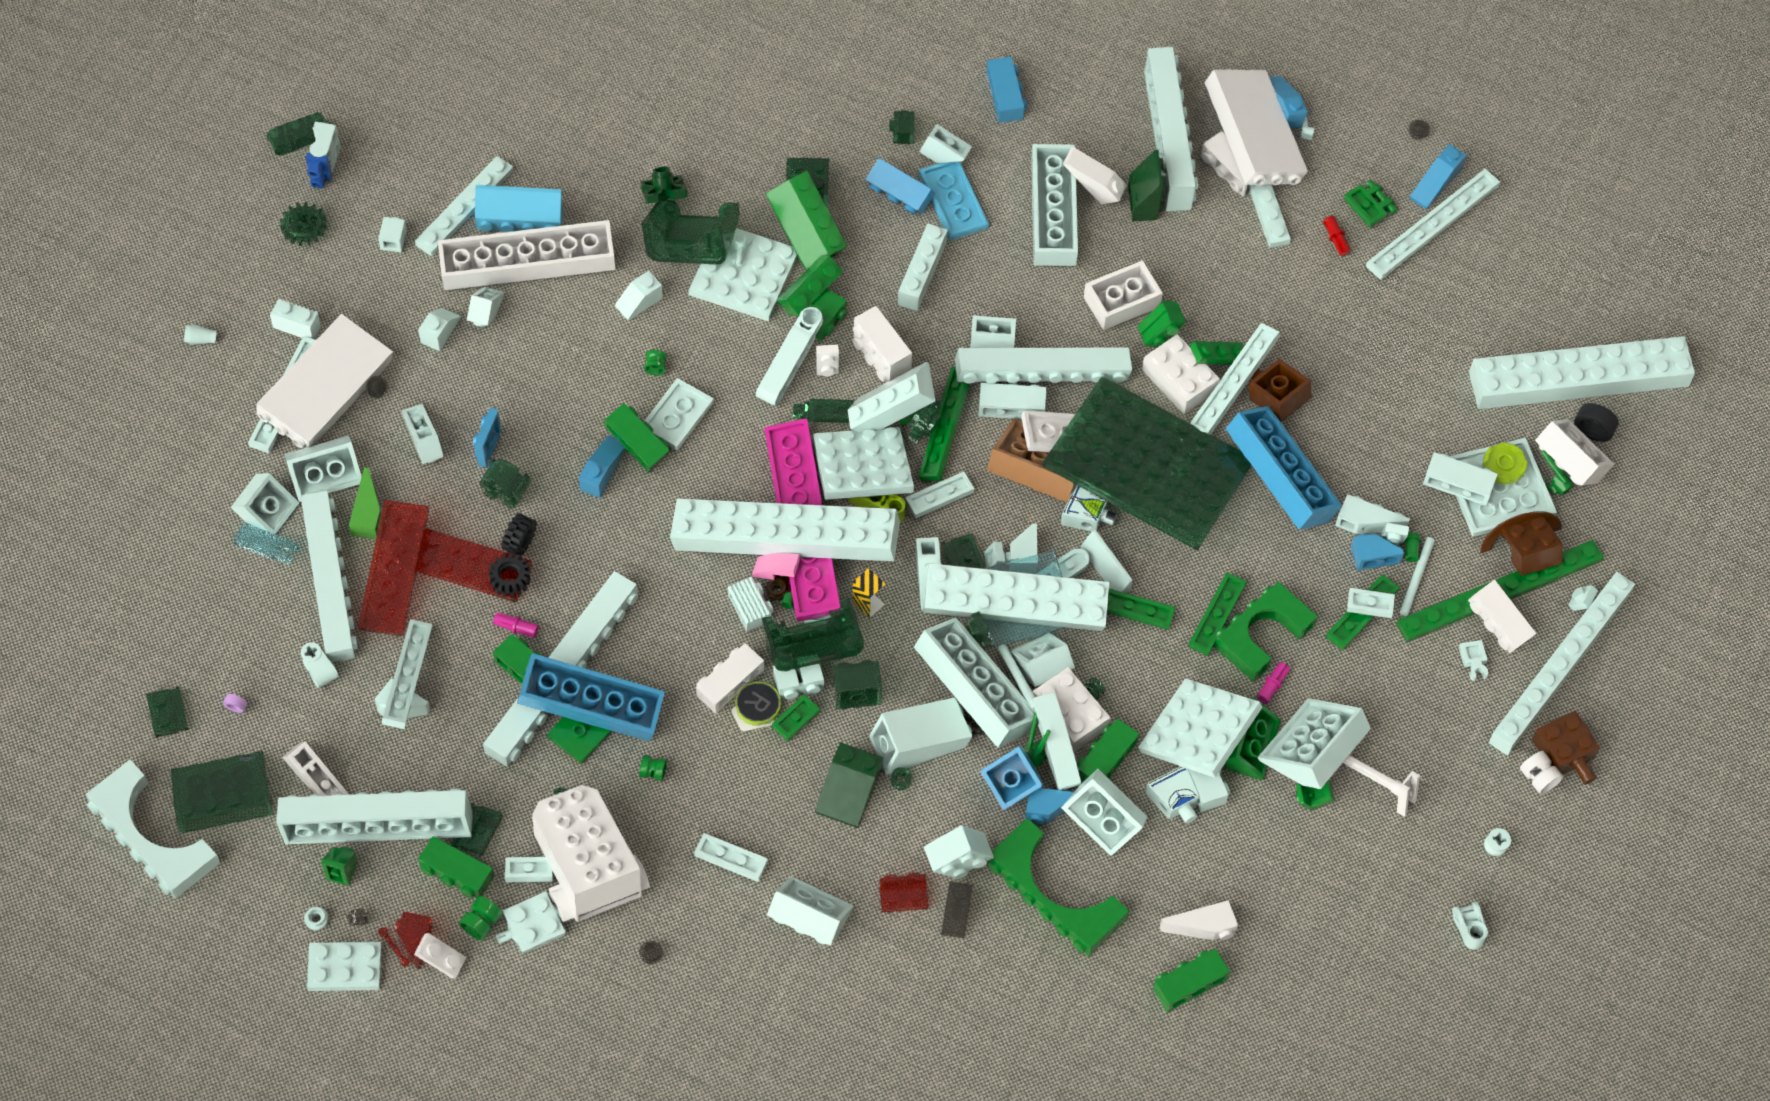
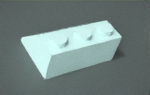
(324, 467)
(1104, 812)
(809, 910)

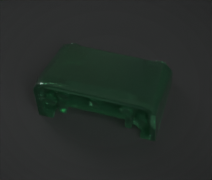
(689, 237)
(814, 641)

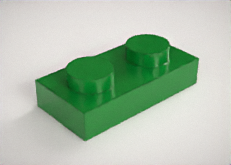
(795, 718)

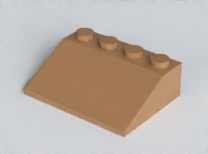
(1014, 461)

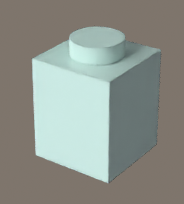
(392, 234)

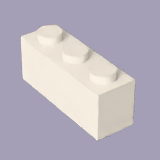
(1501, 617)
(729, 677)

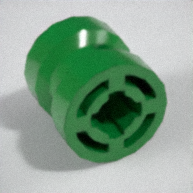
(652, 768)

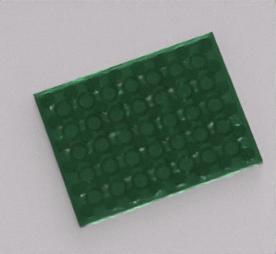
(1148, 463)

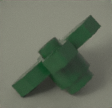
(663, 186)

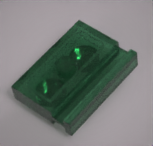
(963, 552)
(978, 630)
(167, 712)
(484, 824)

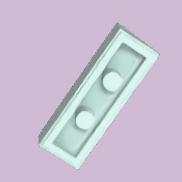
(1106, 563)

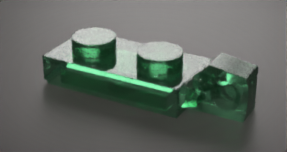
(823, 410)

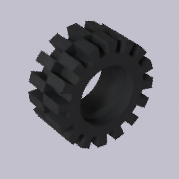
(519, 534)
(508, 563)

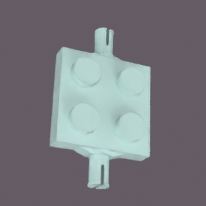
(532, 923)

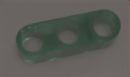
(294, 134)

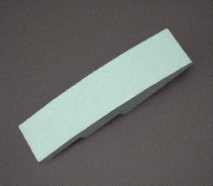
(1058, 745)

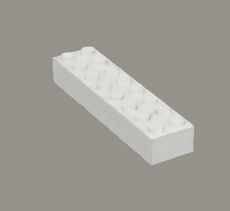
(526, 255)

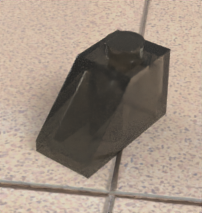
(957, 909)

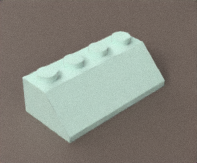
(893, 400)

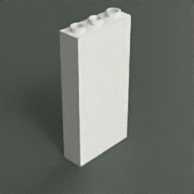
(1255, 127)
(323, 382)

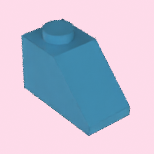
(1374, 552)
(1045, 805)

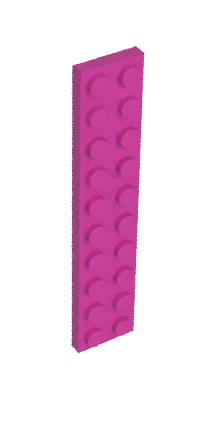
(797, 483)

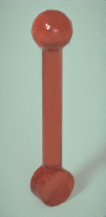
(383, 932)

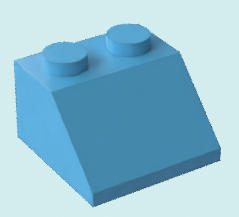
(1012, 777)

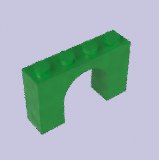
(1274, 604)

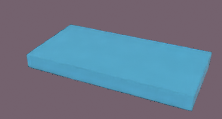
(954, 199)

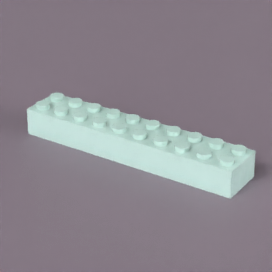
(1581, 372)
(785, 528)

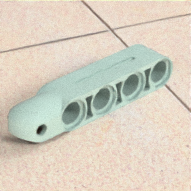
(790, 356)

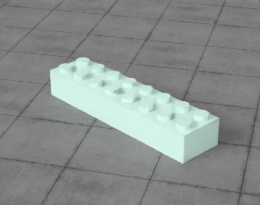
(1170, 128)
(1016, 597)
(374, 816)

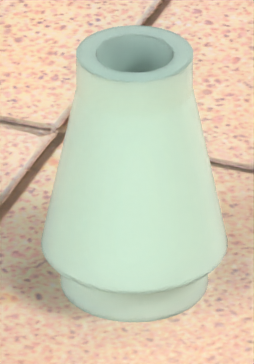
(199, 335)

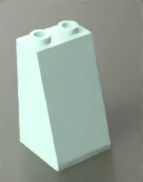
(920, 733)

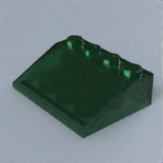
(221, 792)

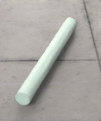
(1415, 581)
(1015, 671)

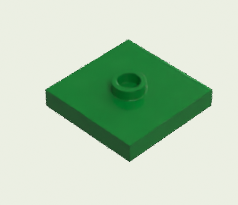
(577, 738)

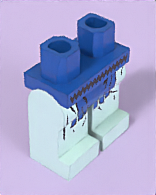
(323, 154)

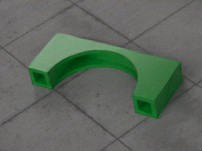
(1085, 926)

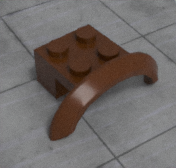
(1531, 540)

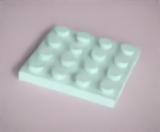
(752, 285)
(862, 463)
(1505, 500)
(1200, 727)

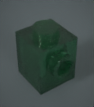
(902, 127)

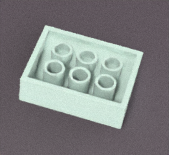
(1316, 741)

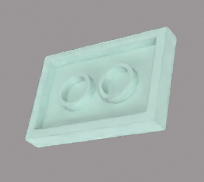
(678, 413)
(344, 966)

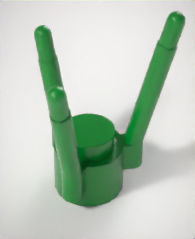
(1561, 481)
(1036, 750)

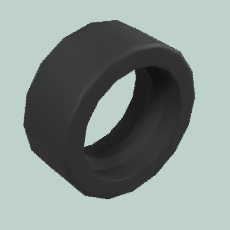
(1593, 412)

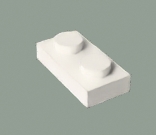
(827, 360)
(440, 955)

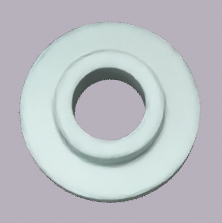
(316, 912)

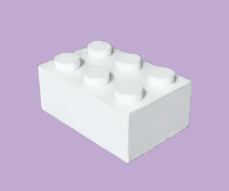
(1122, 295)
(881, 345)
(1179, 375)
(1574, 452)
(1079, 709)

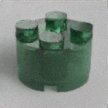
(504, 482)

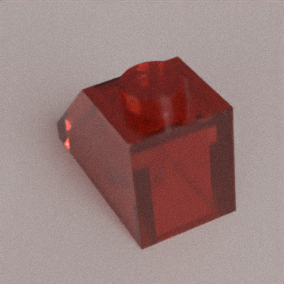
(410, 933)

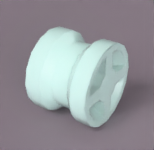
(1494, 846)

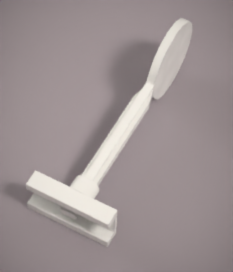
(1405, 791)

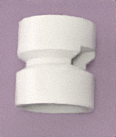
(1543, 780)

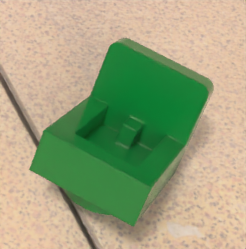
(1314, 797)

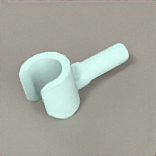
(1307, 132)
(739, 246)

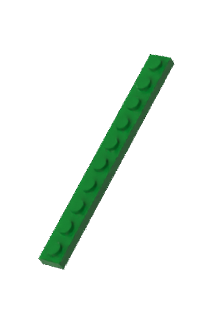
(1513, 585)

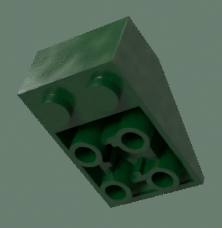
(1147, 188)

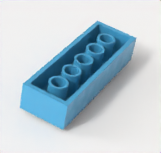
(1283, 467)
(590, 697)

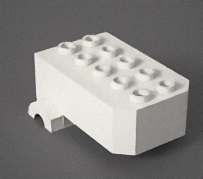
(586, 854)

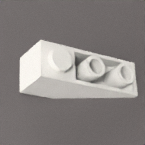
(1220, 156)

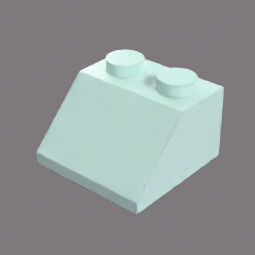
(265, 503)
(1042, 659)

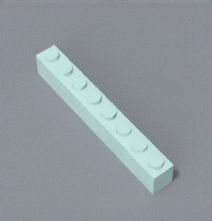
(1042, 364)
(327, 576)

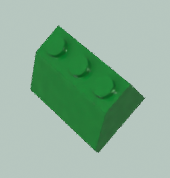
(1257, 737)

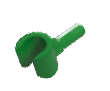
(787, 601)

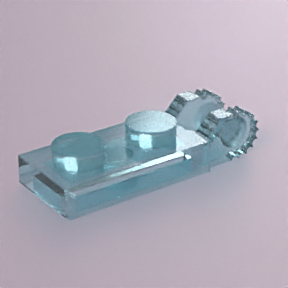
(264, 543)

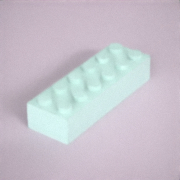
(1053, 207)
(976, 681)

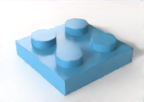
(487, 437)

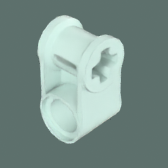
(319, 666)
(1469, 921)

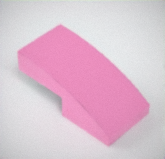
(776, 564)

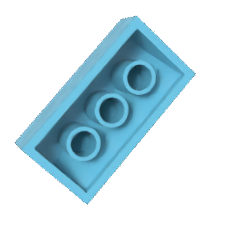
(517, 208)

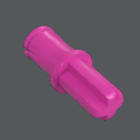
(516, 624)
(1273, 683)

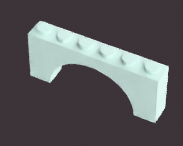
(173, 867)

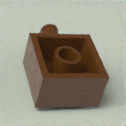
(1280, 389)
(1568, 745)

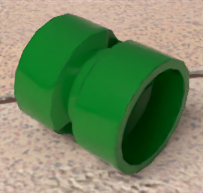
(480, 918)

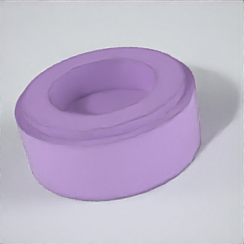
(235, 703)

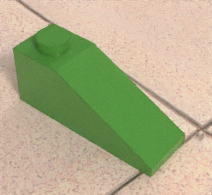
(366, 510)

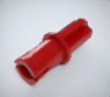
(1336, 235)

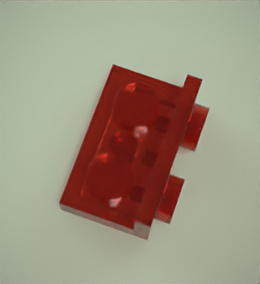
(903, 892)

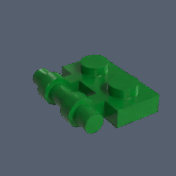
(1366, 206)

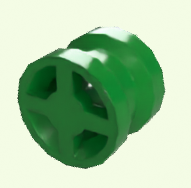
(655, 362)

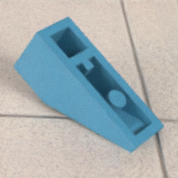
(1290, 102)
(1438, 176)
(601, 467)

